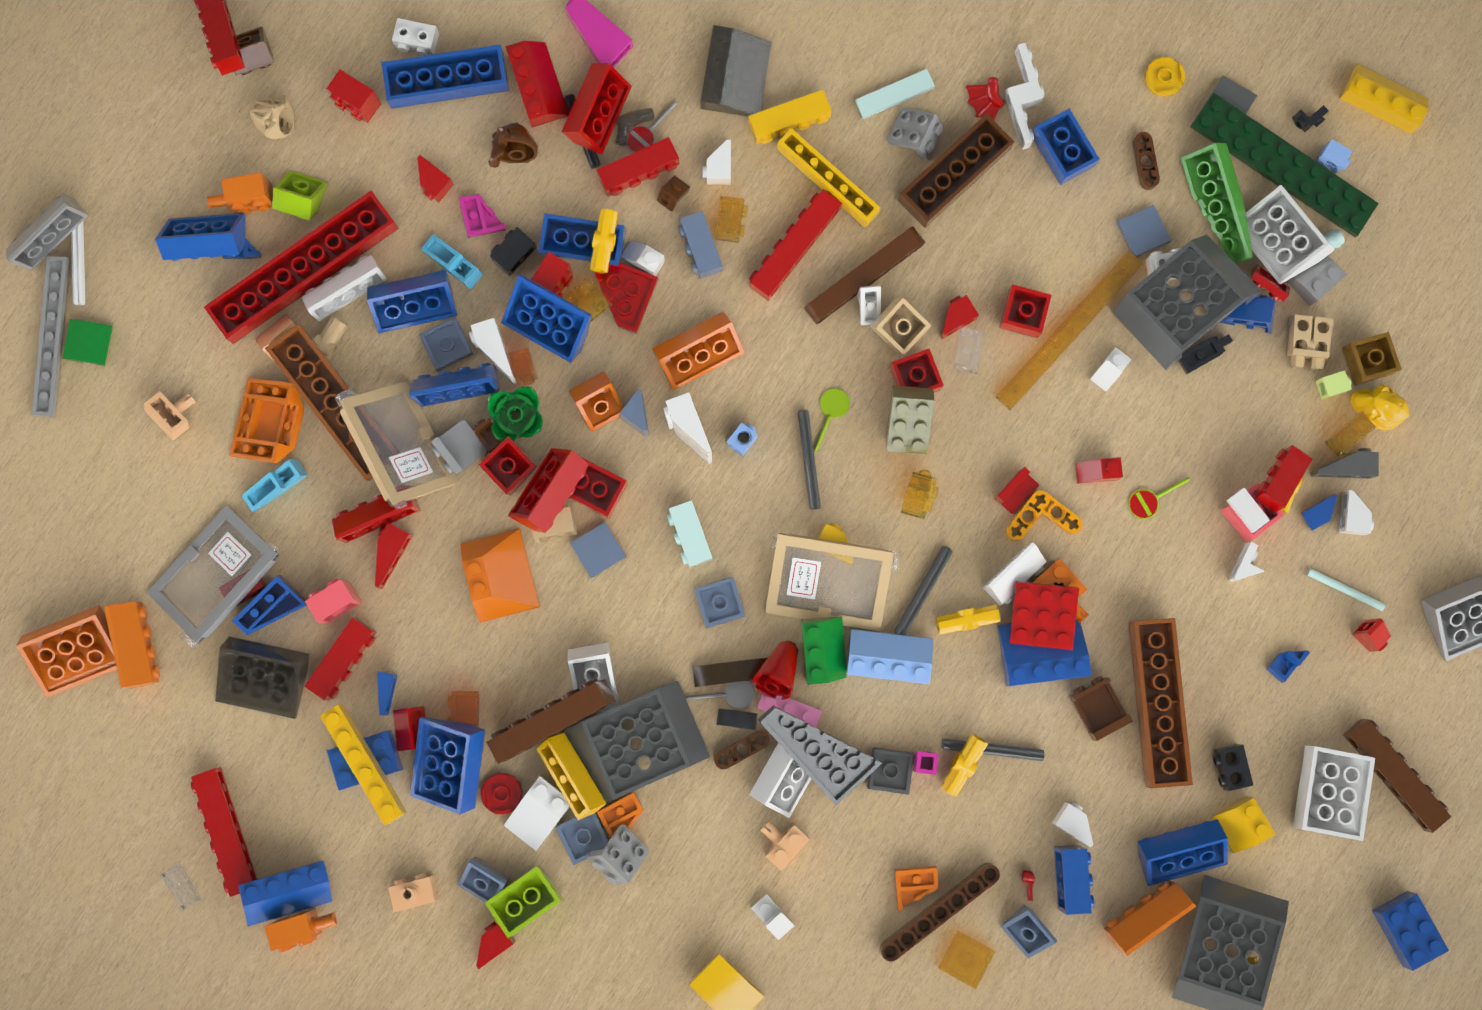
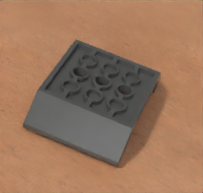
(1168, 323)
(667, 738)
(1232, 918)

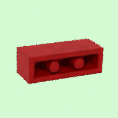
(1283, 478)

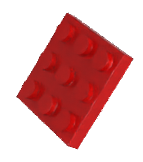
(1044, 615)

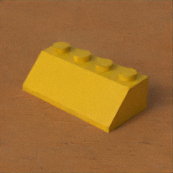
(1385, 99)

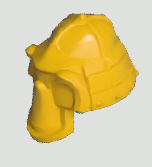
(1382, 406)

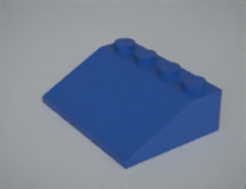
(546, 319)
(455, 386)
(1041, 664)
(447, 764)

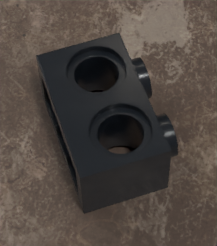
(1238, 765)

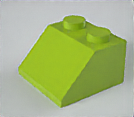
(299, 195)

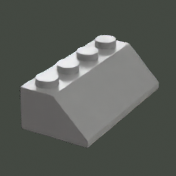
(46, 232)

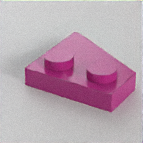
(478, 217)

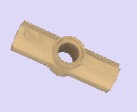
(330, 336)

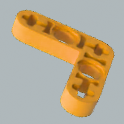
(1044, 509)

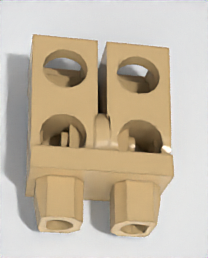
(1309, 340)

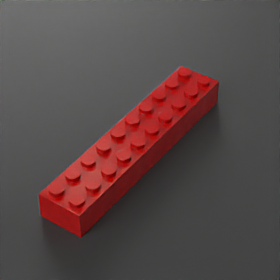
(301, 267)

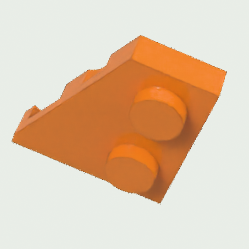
(620, 812)
(914, 884)

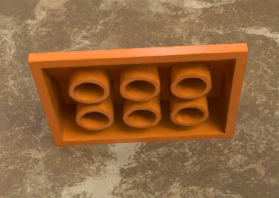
(69, 651)

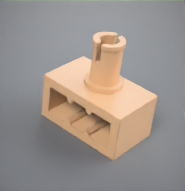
(169, 414)
(785, 844)
(413, 893)

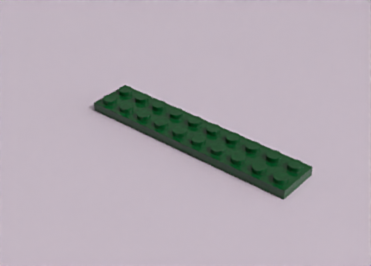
(1284, 165)

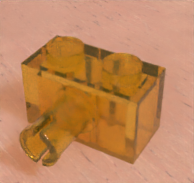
(919, 494)

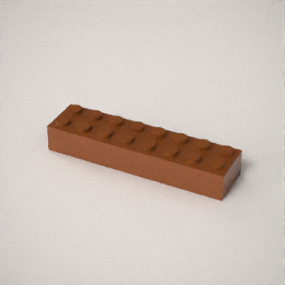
(318, 385)
(1160, 703)

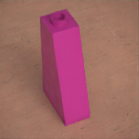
(600, 35)

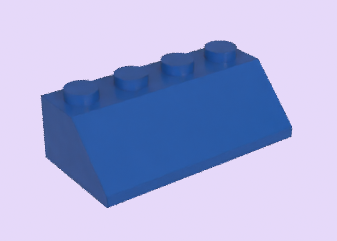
(202, 236)
(574, 238)
(411, 301)
(1183, 852)
(285, 893)

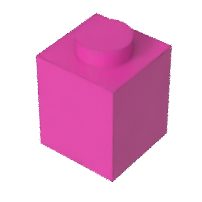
(925, 762)

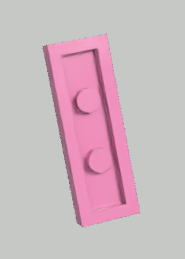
(795, 708)

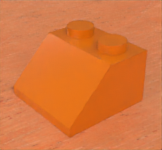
(597, 401)

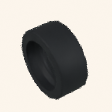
(736, 719)

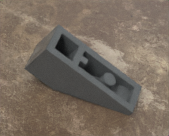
(1356, 465)

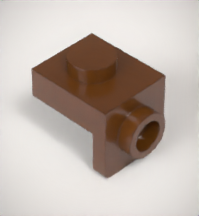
(672, 192)
(484, 432)

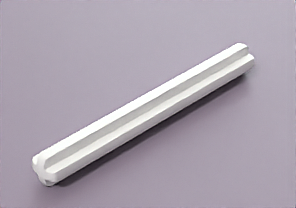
(78, 267)

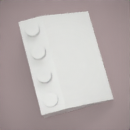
(1285, 236)
(683, 418)
(1334, 792)

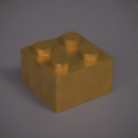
(1371, 358)

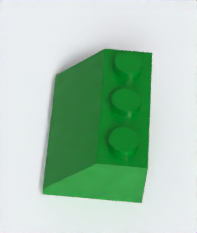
(823, 650)

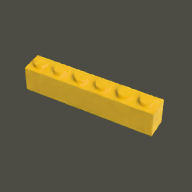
(828, 177)
(363, 764)

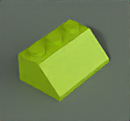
(523, 901)

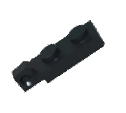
(1203, 353)

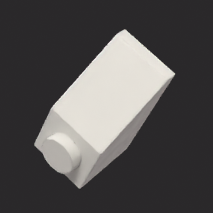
(719, 166)
(643, 257)
(1354, 515)
(1074, 822)

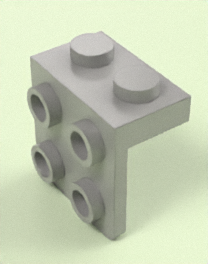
(916, 131)
(458, 447)
(620, 856)

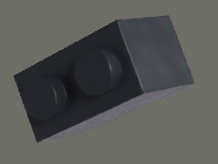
(512, 251)

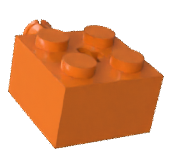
(244, 194)
(1060, 574)
(297, 929)

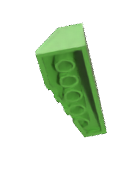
(1219, 196)

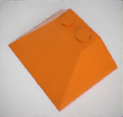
(267, 421)
(499, 575)

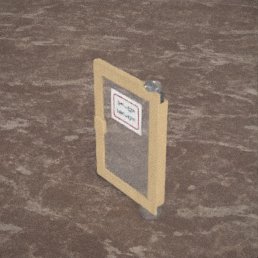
(395, 443)
(830, 580)

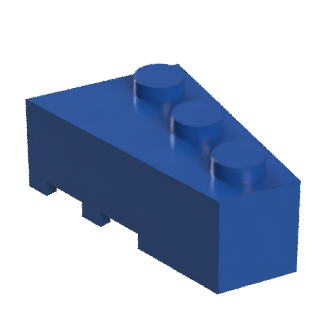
(1257, 313)
(270, 605)

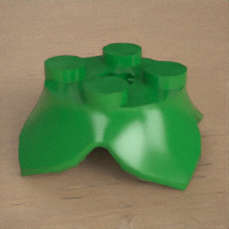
(503, 404)

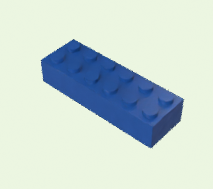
(445, 76)

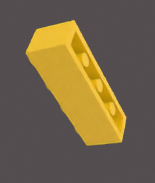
(793, 114)
(571, 776)

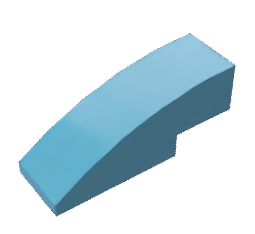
(452, 261)
(274, 484)

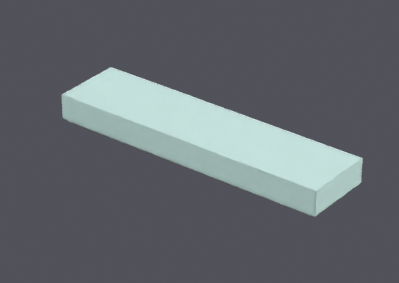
(894, 94)

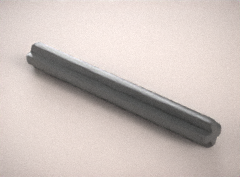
(809, 460)
(923, 591)
(997, 750)

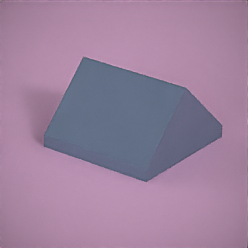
(635, 414)
(482, 880)
(1028, 932)

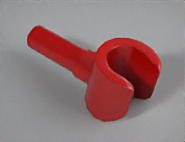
(1029, 878)

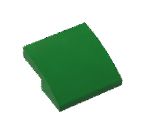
(87, 342)

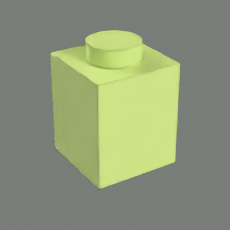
(1334, 385)

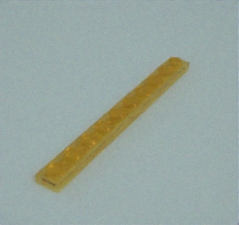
(1069, 330)

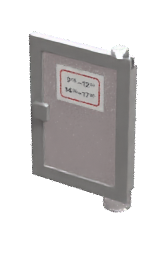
(213, 575)

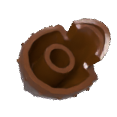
(512, 145)

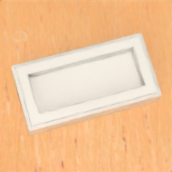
(1248, 510)

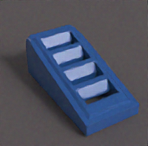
(386, 689)

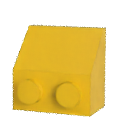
(1244, 824)

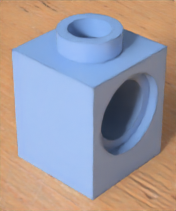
(1334, 156)
(736, 445)

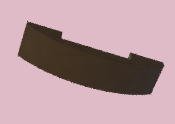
(726, 672)

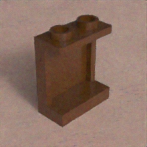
(1099, 708)

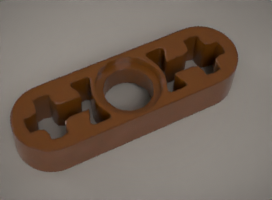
(1138, 147)
(725, 752)

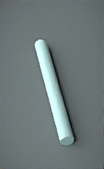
(1345, 589)

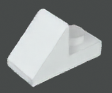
(870, 303)
(1110, 369)
(1243, 567)
(772, 916)

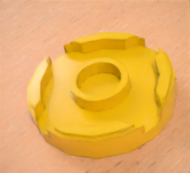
(1164, 76)

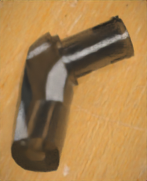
(631, 119)

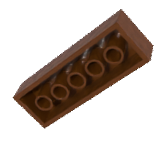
(955, 170)
(546, 723)

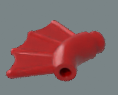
(985, 98)

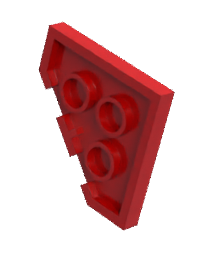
(628, 292)

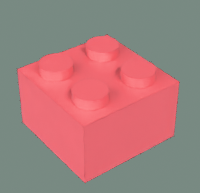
(1238, 524)
(333, 601)

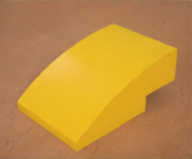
(725, 986)

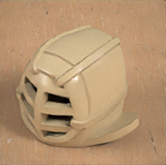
(267, 117)

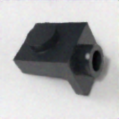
(1304, 122)

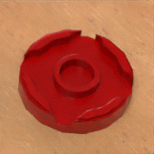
(501, 793)

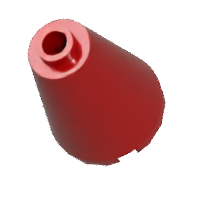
(778, 671)

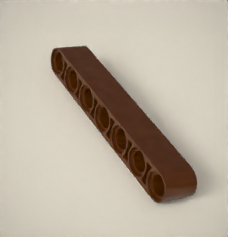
(864, 275)
(929, 915)

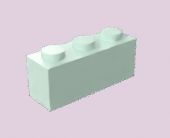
(689, 534)

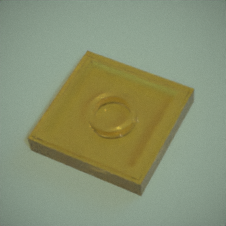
(966, 959)

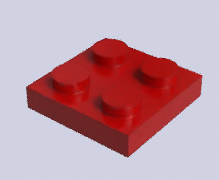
(1264, 279)

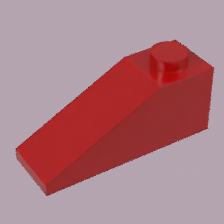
(389, 551)

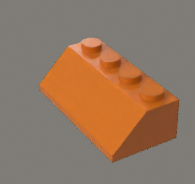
(698, 350)
(132, 644)
(1148, 917)

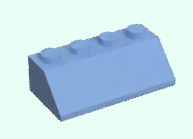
(890, 656)

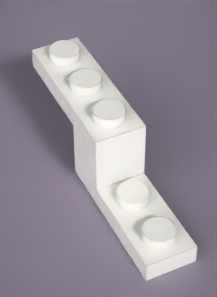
(1024, 96)

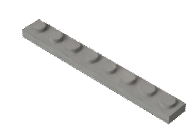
(50, 336)

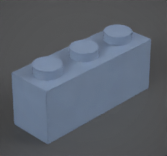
(700, 245)

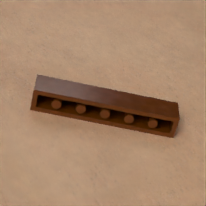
(1398, 776)

